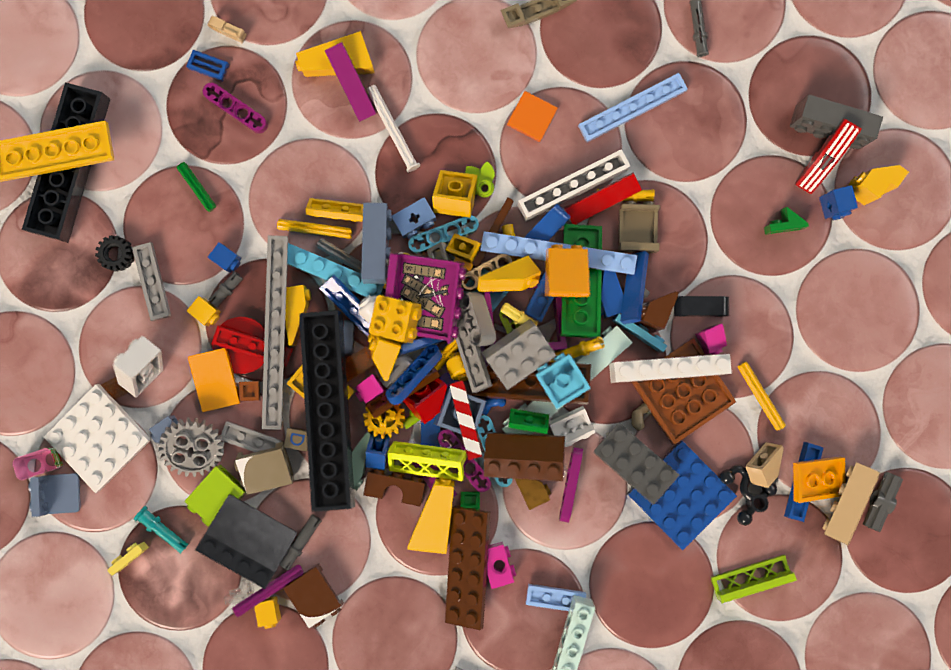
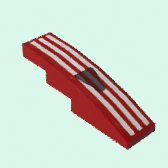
(828, 156)

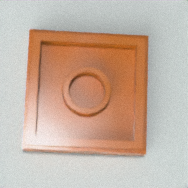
(532, 116)

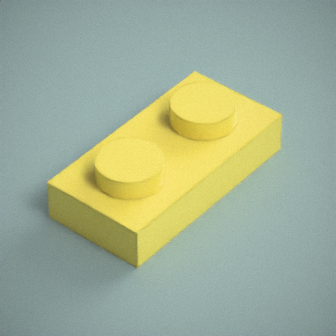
(121, 562)

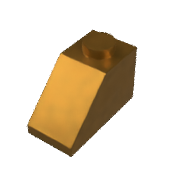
(533, 492)

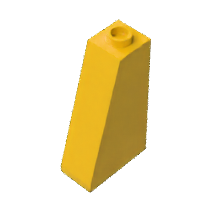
(316, 63)
(434, 520)

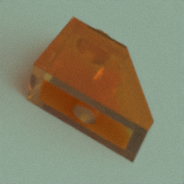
(359, 363)

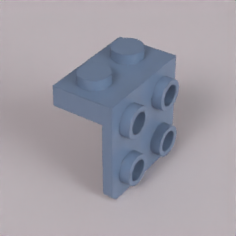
(54, 494)

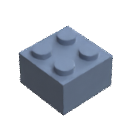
(448, 417)

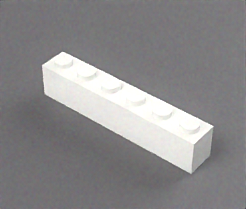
(573, 185)
(670, 368)

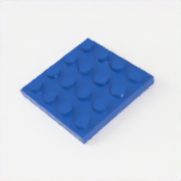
(691, 499)

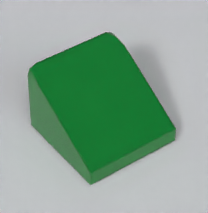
(470, 500)

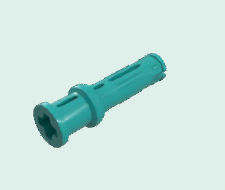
(154, 524)

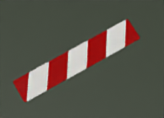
(465, 420)

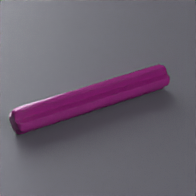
(262, 594)

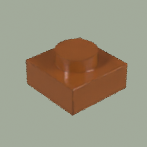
(249, 391)

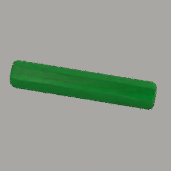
(196, 186)

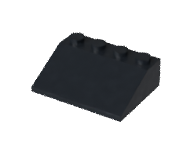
(246, 541)

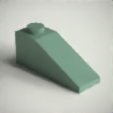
(359, 460)

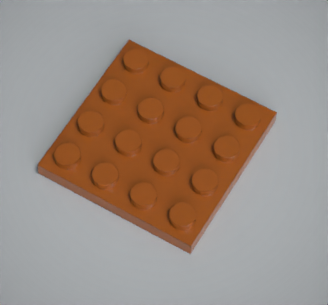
(684, 403)

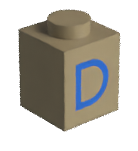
(296, 439)

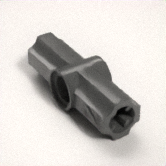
(882, 501)

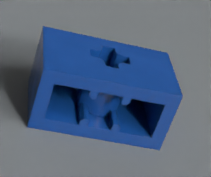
(838, 203)

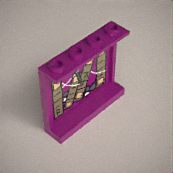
(434, 286)

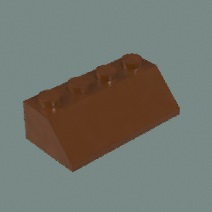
(524, 456)

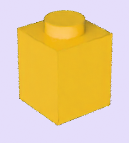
(204, 311)
(268, 612)

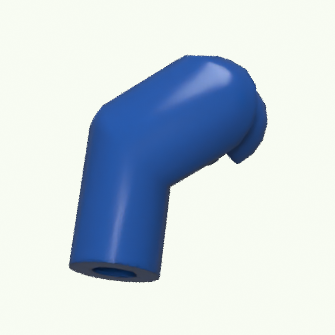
(491, 402)

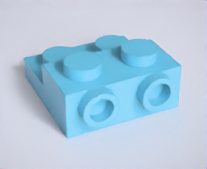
(562, 380)

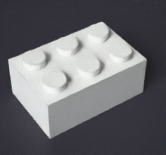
(138, 366)

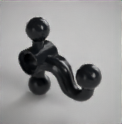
(745, 517)

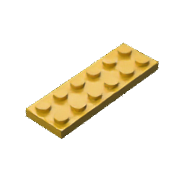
(55, 151)

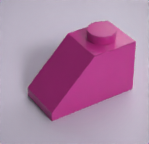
(712, 339)
(369, 389)

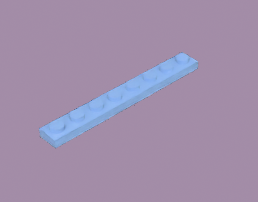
(536, 250)

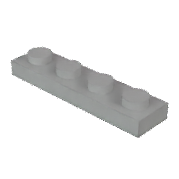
(151, 281)

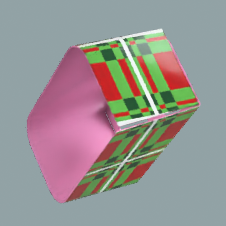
(21, 463)

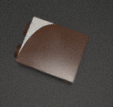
(313, 597)

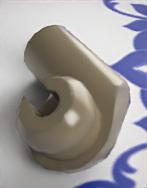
(637, 417)

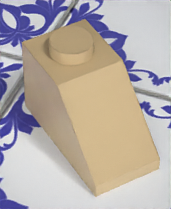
(765, 465)

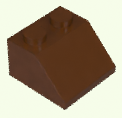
(657, 312)

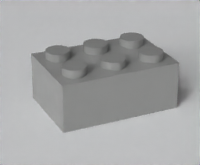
(518, 354)

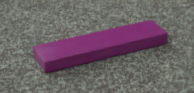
(350, 81)

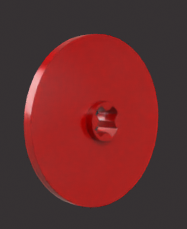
(241, 362)

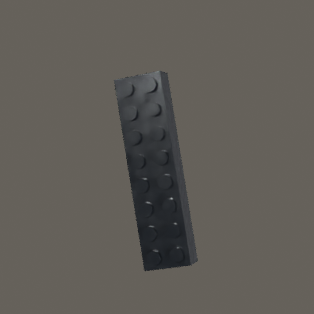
(59, 193)

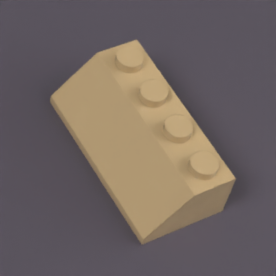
(851, 503)

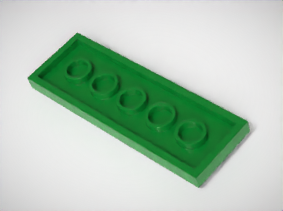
(583, 314)

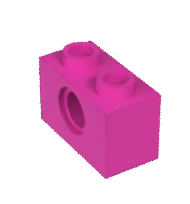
(501, 576)

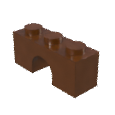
(411, 488)

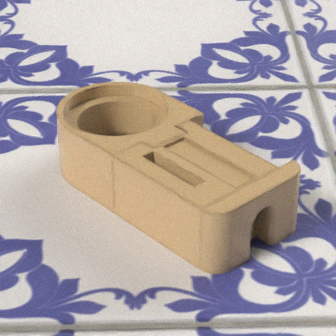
(227, 29)

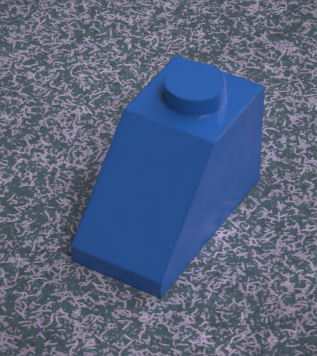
(377, 451)

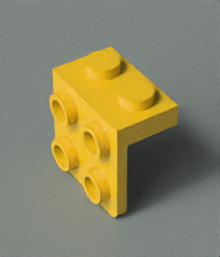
(395, 319)

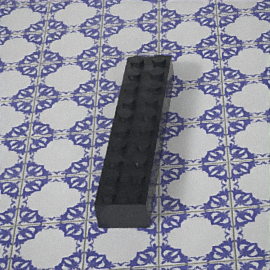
(327, 411)

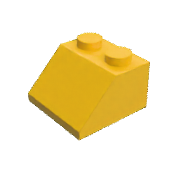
(454, 193)
(384, 353)

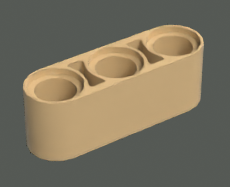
(491, 265)

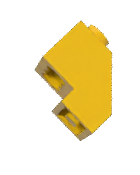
(876, 182)

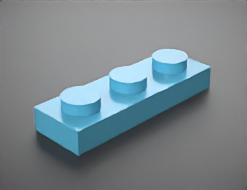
(641, 333)

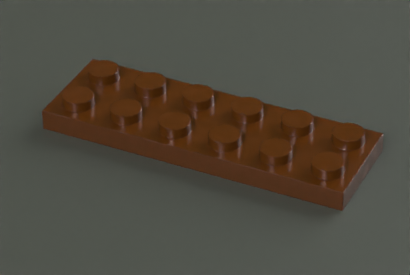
(529, 388)
(467, 567)

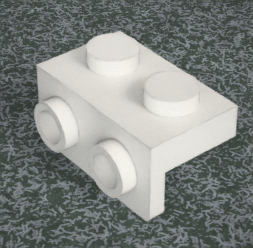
(573, 425)

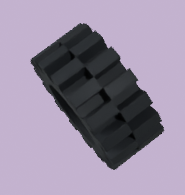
(103, 253)

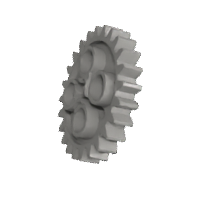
(189, 461)

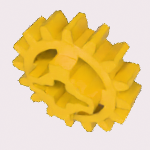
(391, 418)

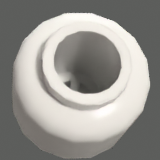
(366, 307)

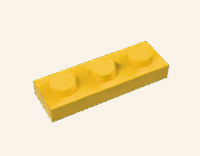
(335, 209)

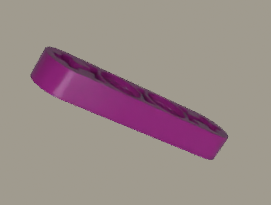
(236, 106)
(474, 482)
(571, 484)

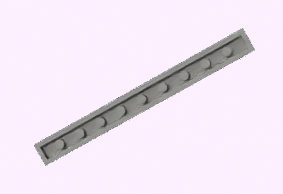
(274, 332)

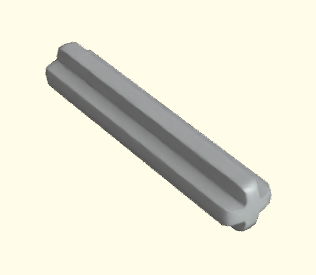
(339, 255)

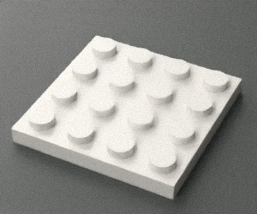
(97, 438)

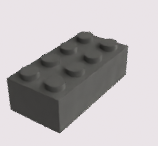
(824, 116)
(636, 463)

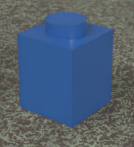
(225, 258)

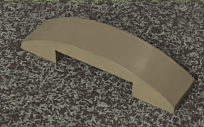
(532, 11)

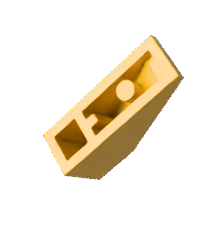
(511, 277)
(296, 302)

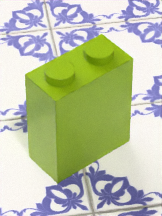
(212, 493)

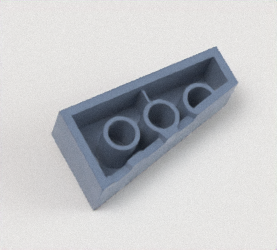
(375, 243)

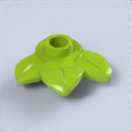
(485, 177)

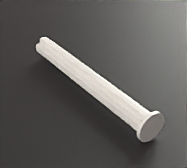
(392, 129)

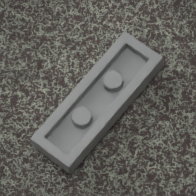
(247, 438)

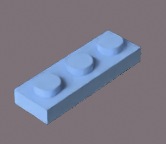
(551, 597)

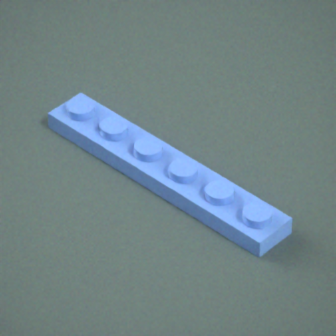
(632, 107)

